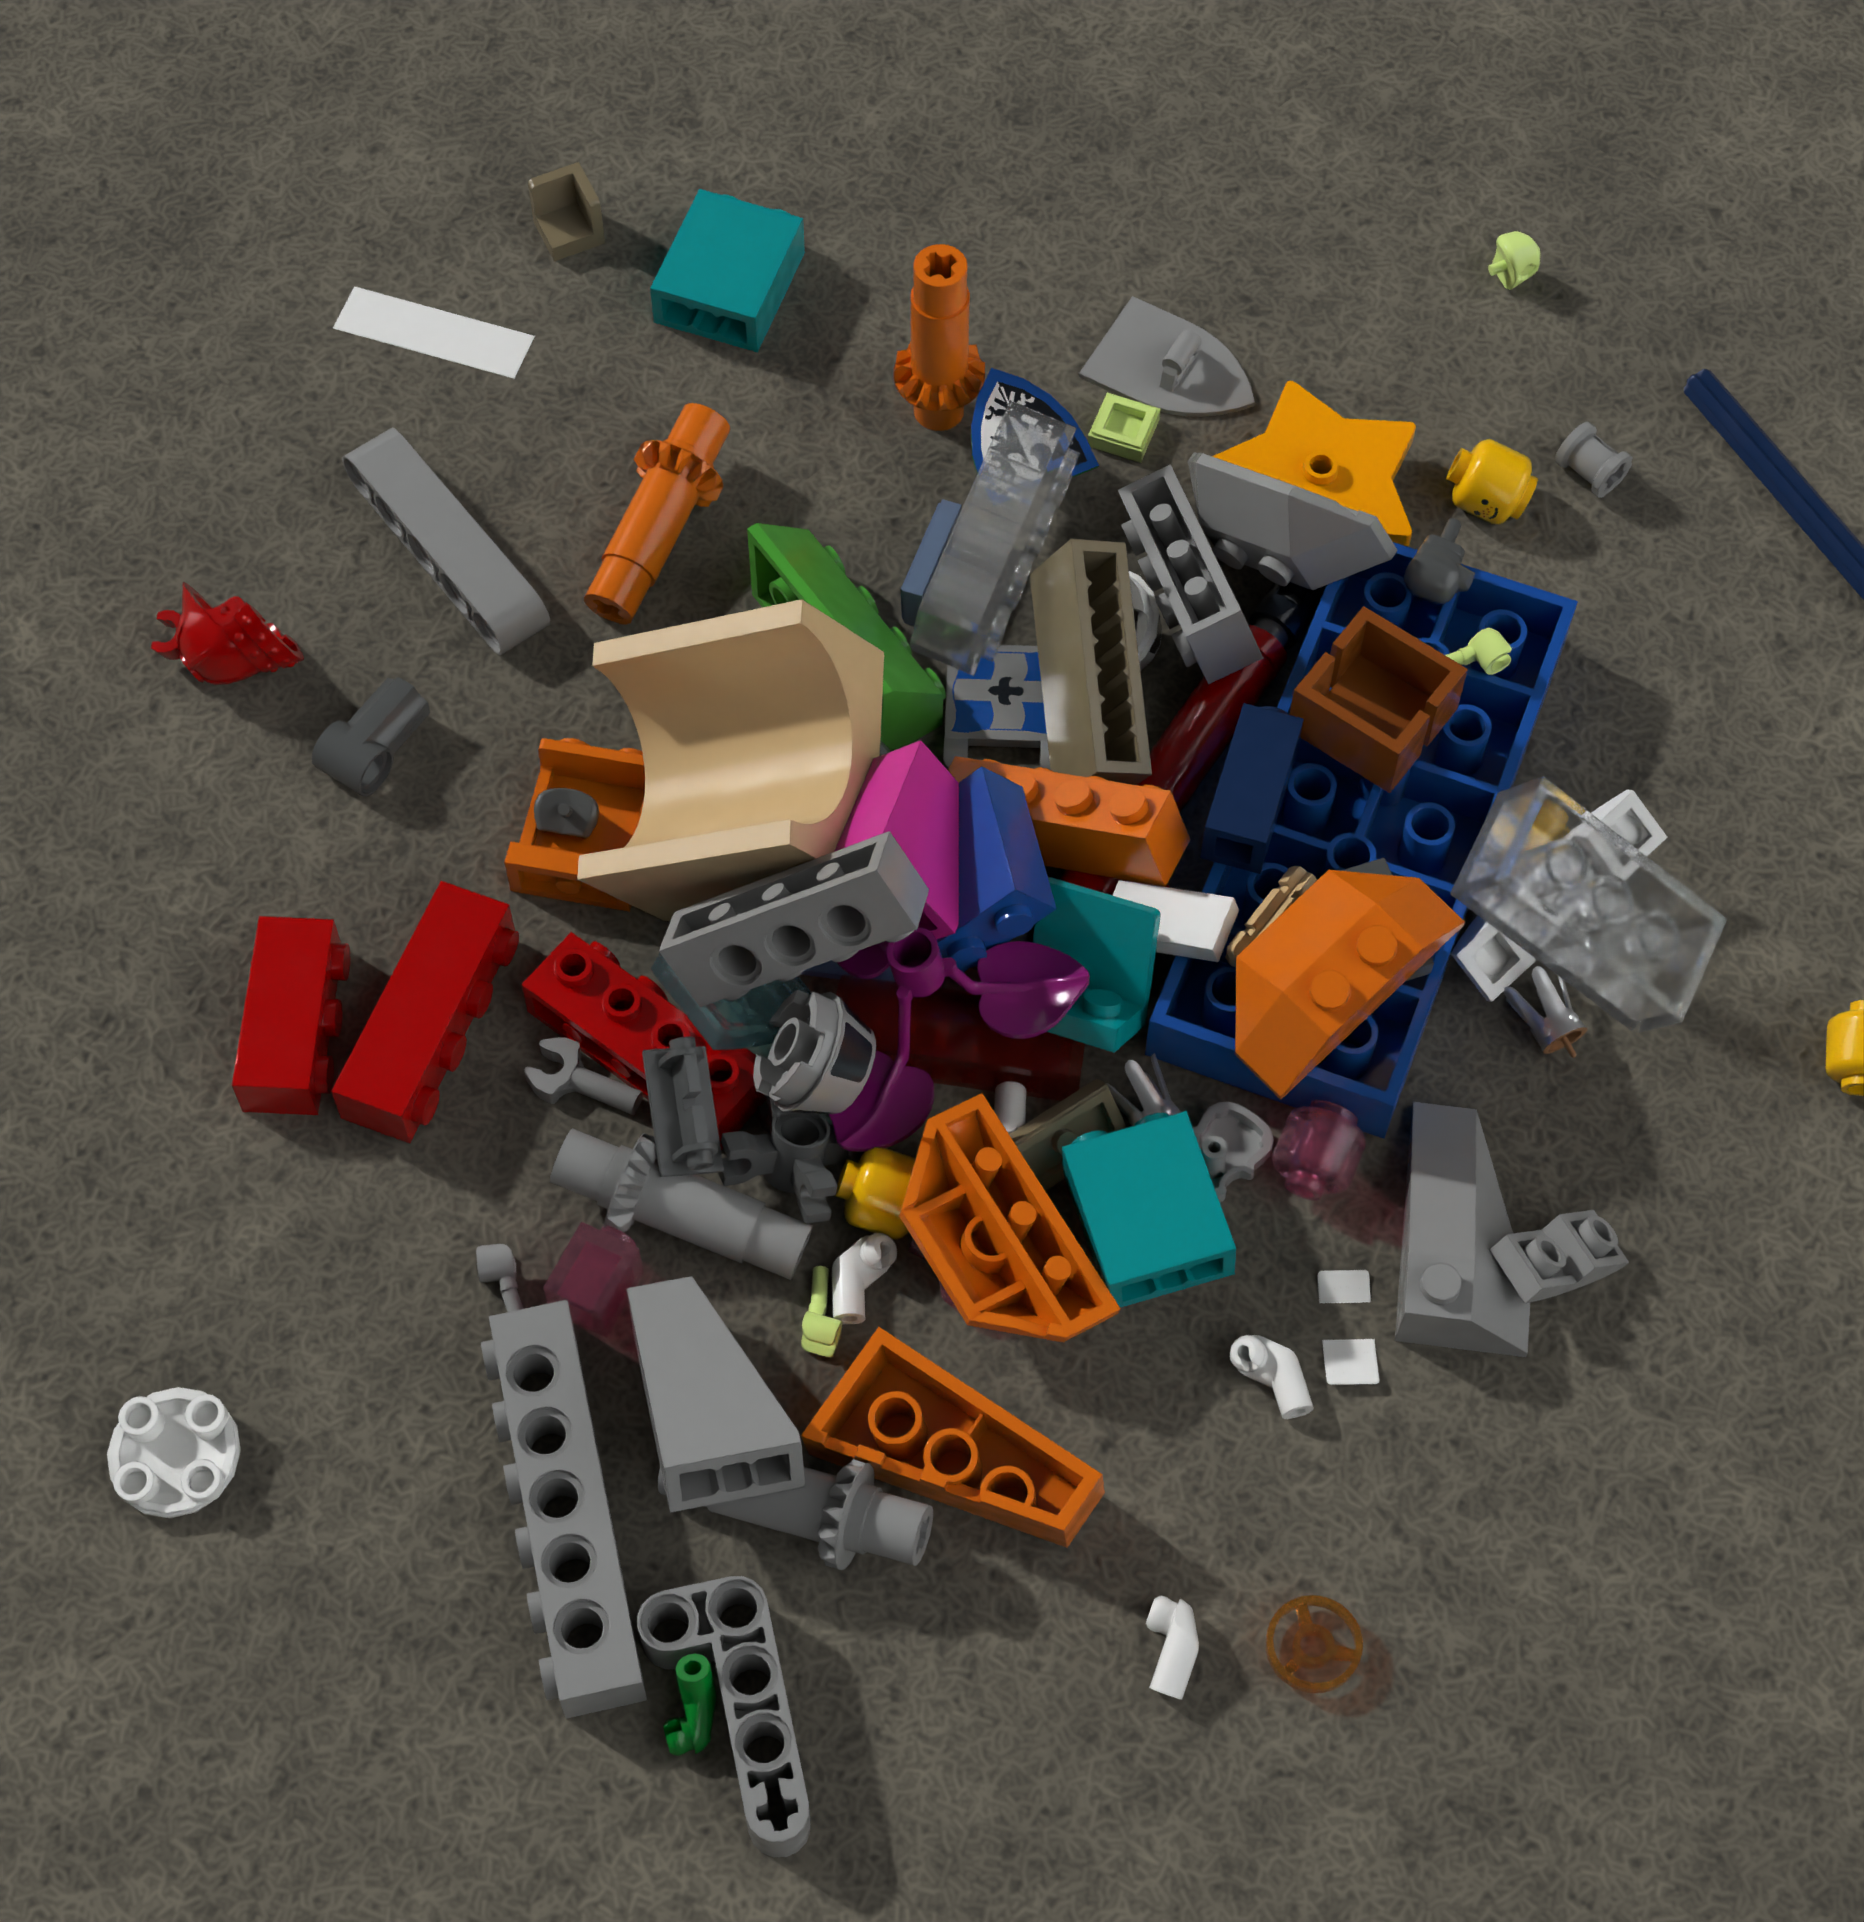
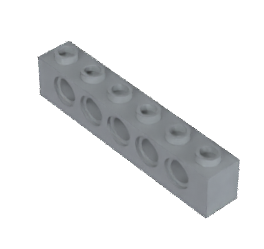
(610, 1670)

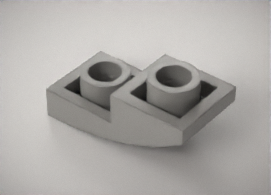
(1561, 1256)

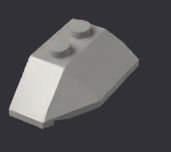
(1283, 527)

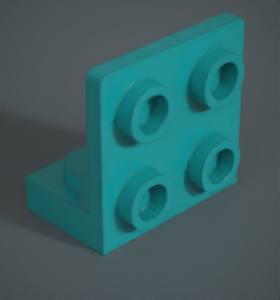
(1118, 949)

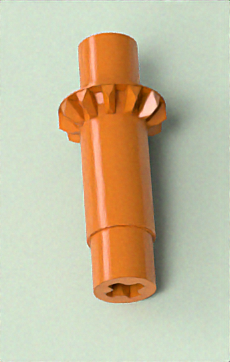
(939, 367)
(674, 479)

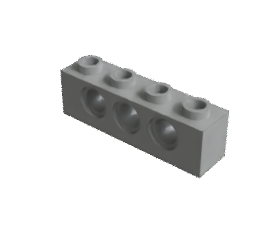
(795, 920)

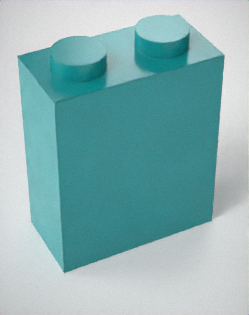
(728, 270)
(1148, 1208)

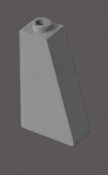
(707, 1404)

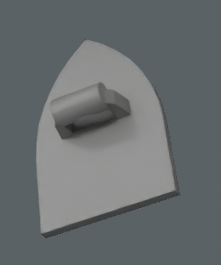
(1168, 364)

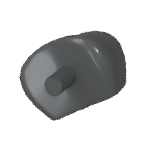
(566, 812)

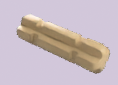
(1291, 887)

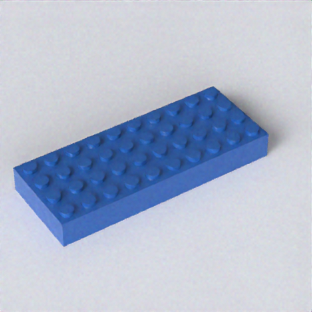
(1344, 820)

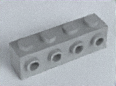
(1189, 573)

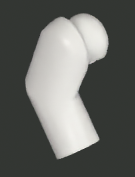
(1276, 1368)
(1180, 1646)

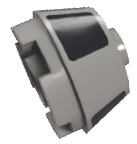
(816, 1056)

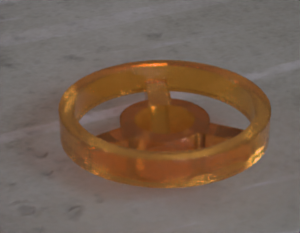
(1306, 1629)

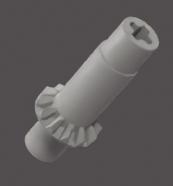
(682, 1206)
(840, 1514)

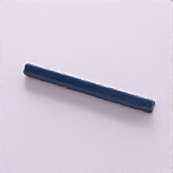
(1778, 476)

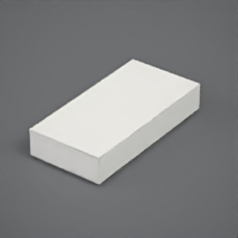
(1190, 921)

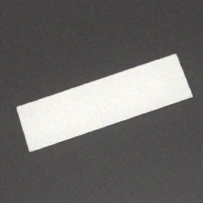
(434, 332)

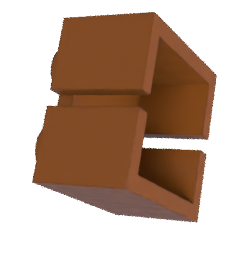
(1383, 699)

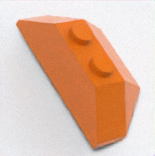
(1331, 968)
(998, 1232)

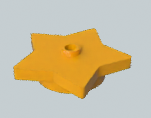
(1332, 456)

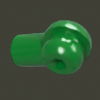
(698, 1701)

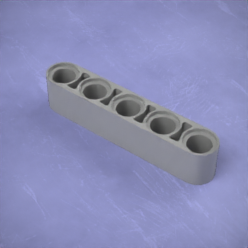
(446, 541)

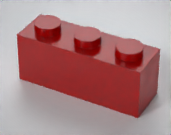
(290, 1016)

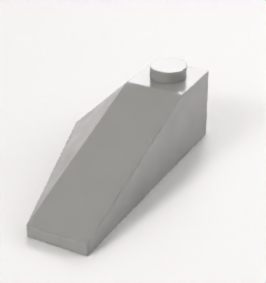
(1453, 1214)

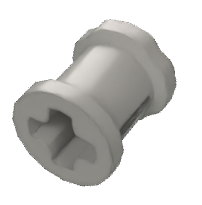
(1593, 459)

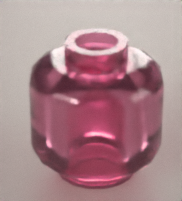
(1319, 1150)

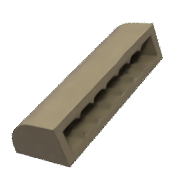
(1090, 663)

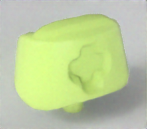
(1515, 259)

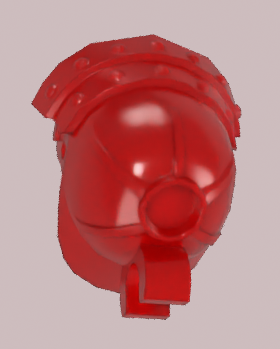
(224, 641)

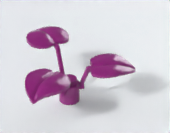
(1023, 995)

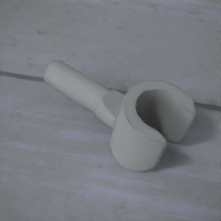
(497, 1263)

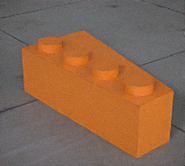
(951, 1444)

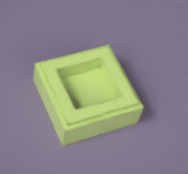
(1124, 427)

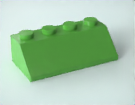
(794, 566)

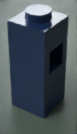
(1251, 787)

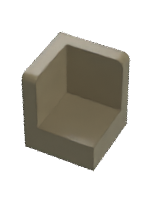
(566, 211)

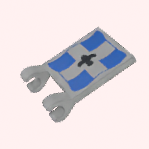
(996, 705)

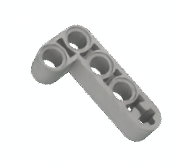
(746, 1715)

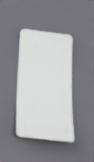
(1352, 1359)

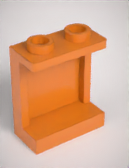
(548, 861)

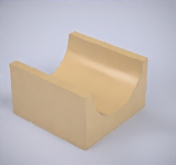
(748, 749)

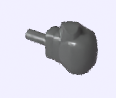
(1437, 568)

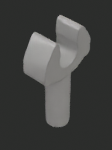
(577, 1078)

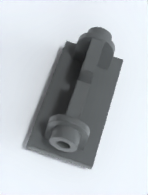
(682, 1109)

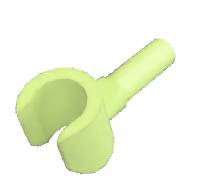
(1486, 648)
(819, 1331)

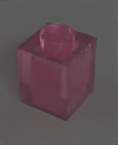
(595, 1276)

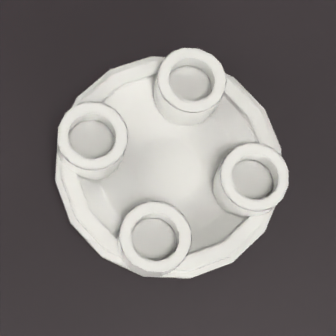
(173, 1452)

